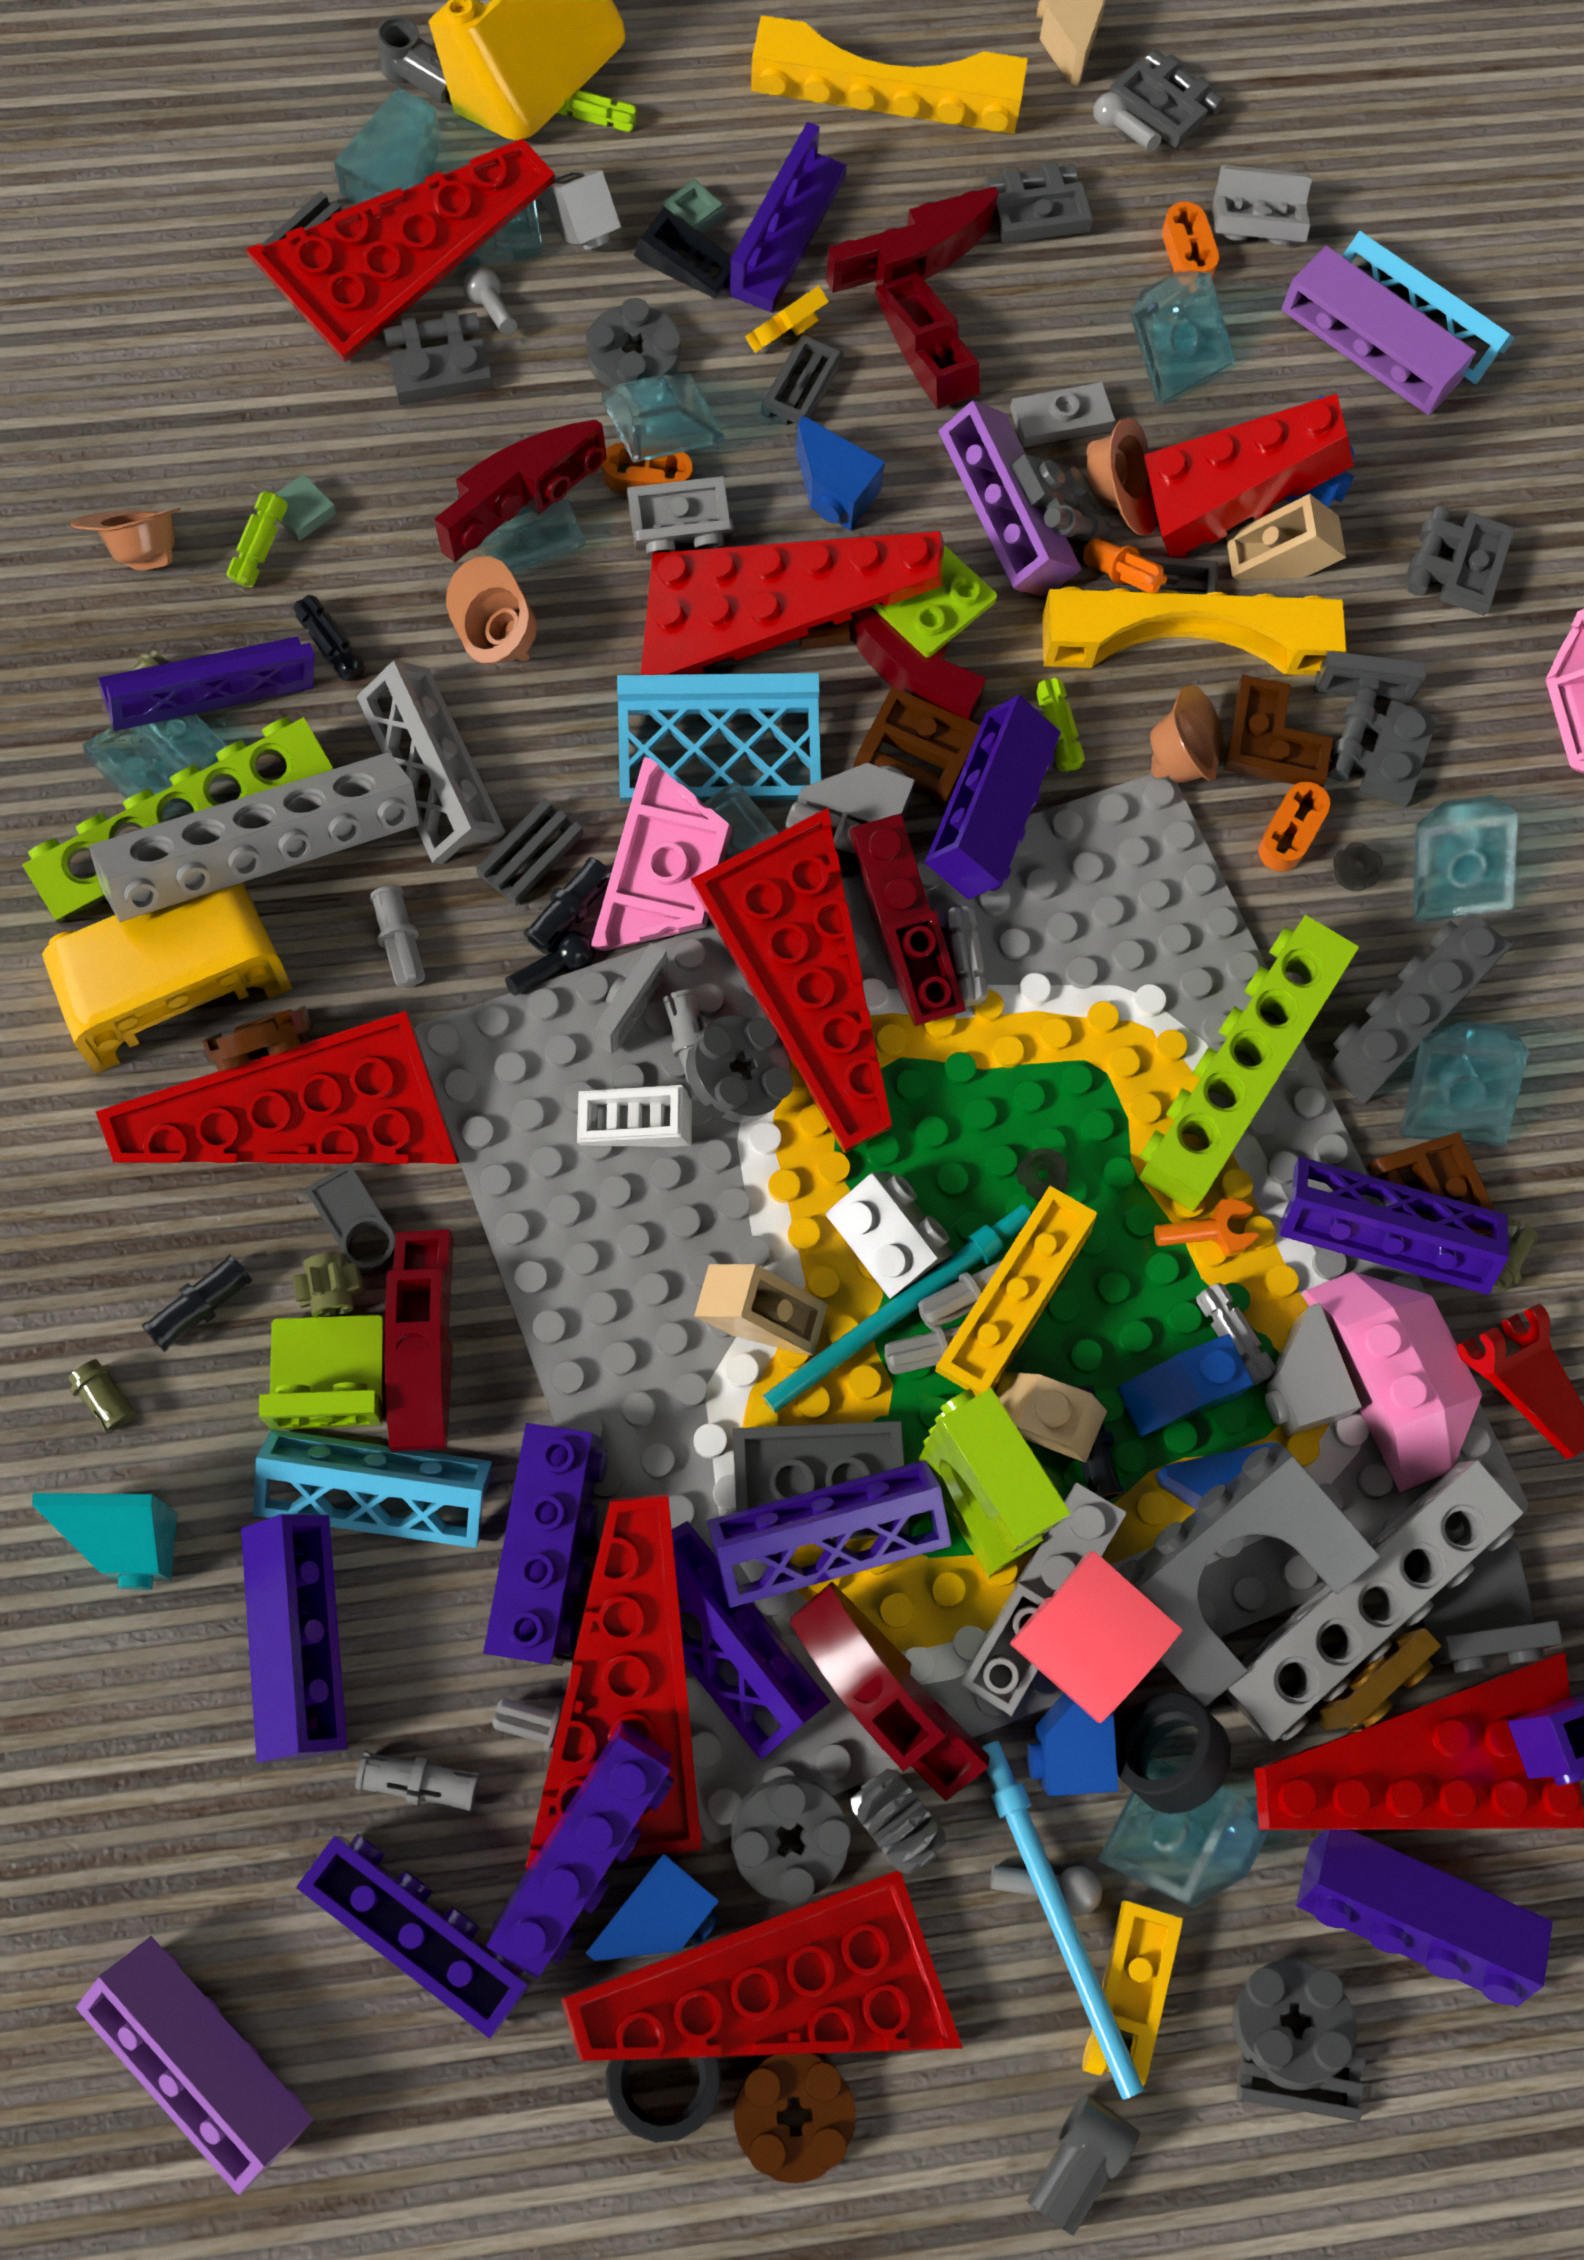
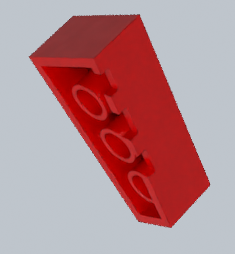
(1244, 470)

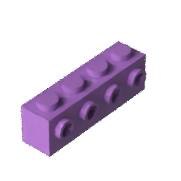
(1377, 330)
(982, 451)
(194, 2064)

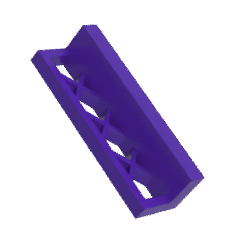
(785, 222)
(207, 682)
(1396, 1233)
(824, 1515)
(765, 1664)

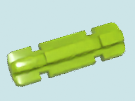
(600, 110)
(257, 539)
(1051, 696)

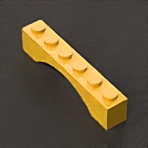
(970, 92)
(1284, 631)

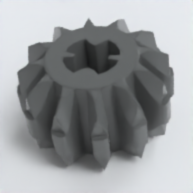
(898, 1821)

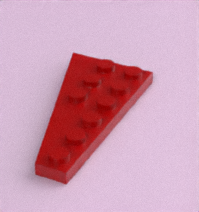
(392, 249)
(762, 596)
(797, 950)
(323, 1102)
(630, 1672)
(1429, 1767)
(803, 1982)

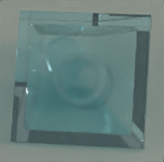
(1181, 332)
(661, 416)
(1465, 859)
(1466, 1083)
(1185, 1852)

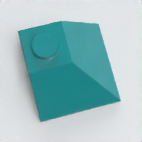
(117, 1533)

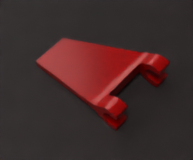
(1531, 1378)

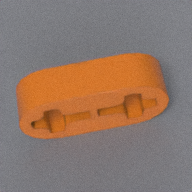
(1199, 242)
(643, 472)
(1303, 831)

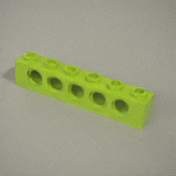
(51, 861)
(1321, 960)

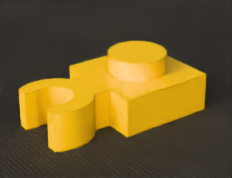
(796, 316)

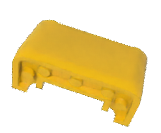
(521, 58)
(156, 966)

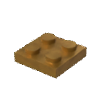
(1372, 1683)

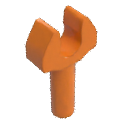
(1211, 1229)

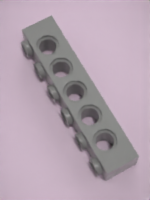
(254, 836)
(1487, 1522)

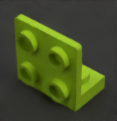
(941, 613)
(325, 1373)

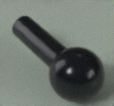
(569, 954)

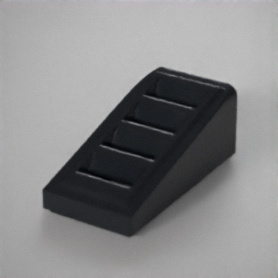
(683, 236)

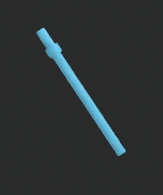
(1012, 1803)

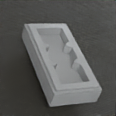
(1062, 414)
(630, 997)

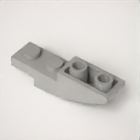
(998, 1669)

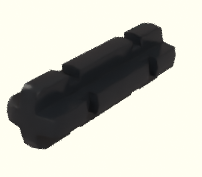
(329, 638)

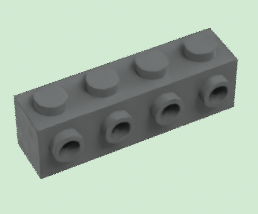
(1416, 1009)

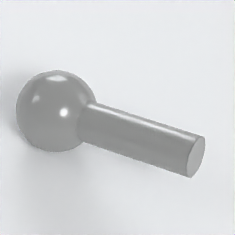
(1112, 113)
(484, 287)
(1078, 1884)

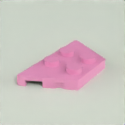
(662, 847)

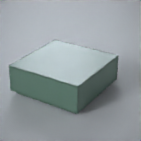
(696, 206)
(306, 507)

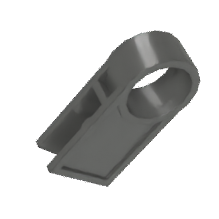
(347, 1212)

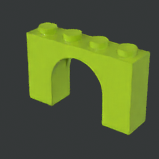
(991, 1480)

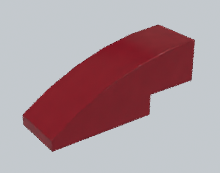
(929, 340)
(911, 671)

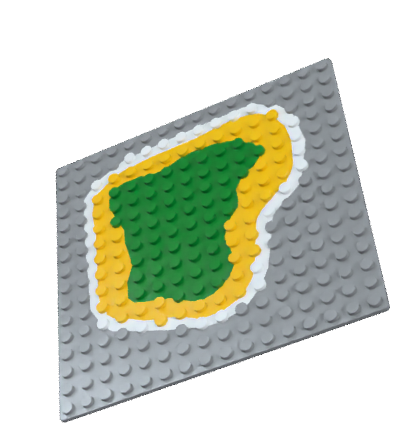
(1104, 991)

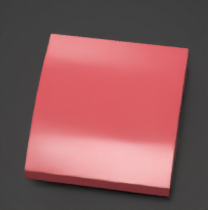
(1096, 1637)

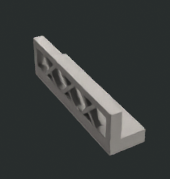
(436, 749)

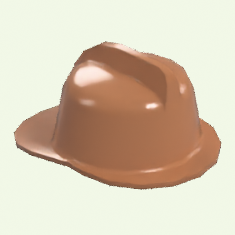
(1121, 477)
(134, 536)
(490, 612)
(1187, 739)

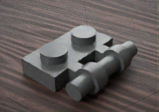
(1167, 97)
(1039, 203)
(441, 369)
(1061, 496)
(1475, 565)
(1396, 754)

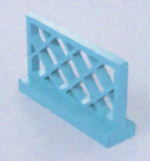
(728, 696)

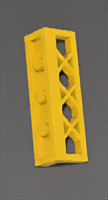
(1017, 1293)

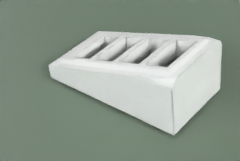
(657, 1135)

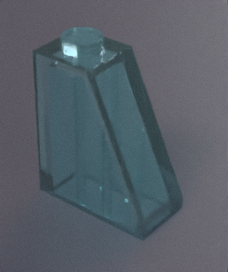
(391, 150)

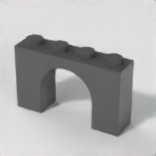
(1266, 1498)

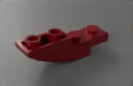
(929, 243)
(525, 473)
(904, 921)
(418, 1341)
(883, 1694)

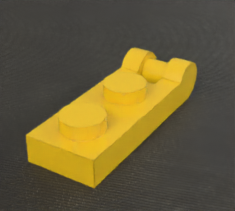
(1137, 1982)

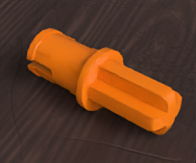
(1124, 565)

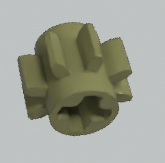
(328, 1285)

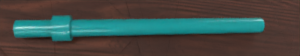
(983, 1246)

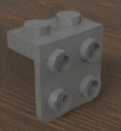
(1486, 1614)

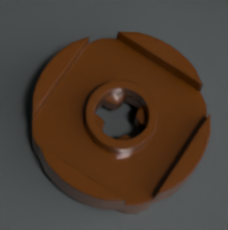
(276, 1032)
(770, 2144)

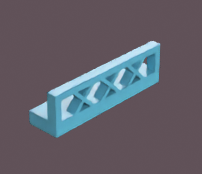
(1435, 295)
(377, 1471)

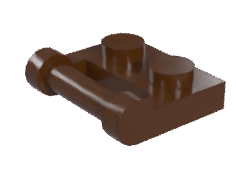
(925, 733)
(1441, 1169)

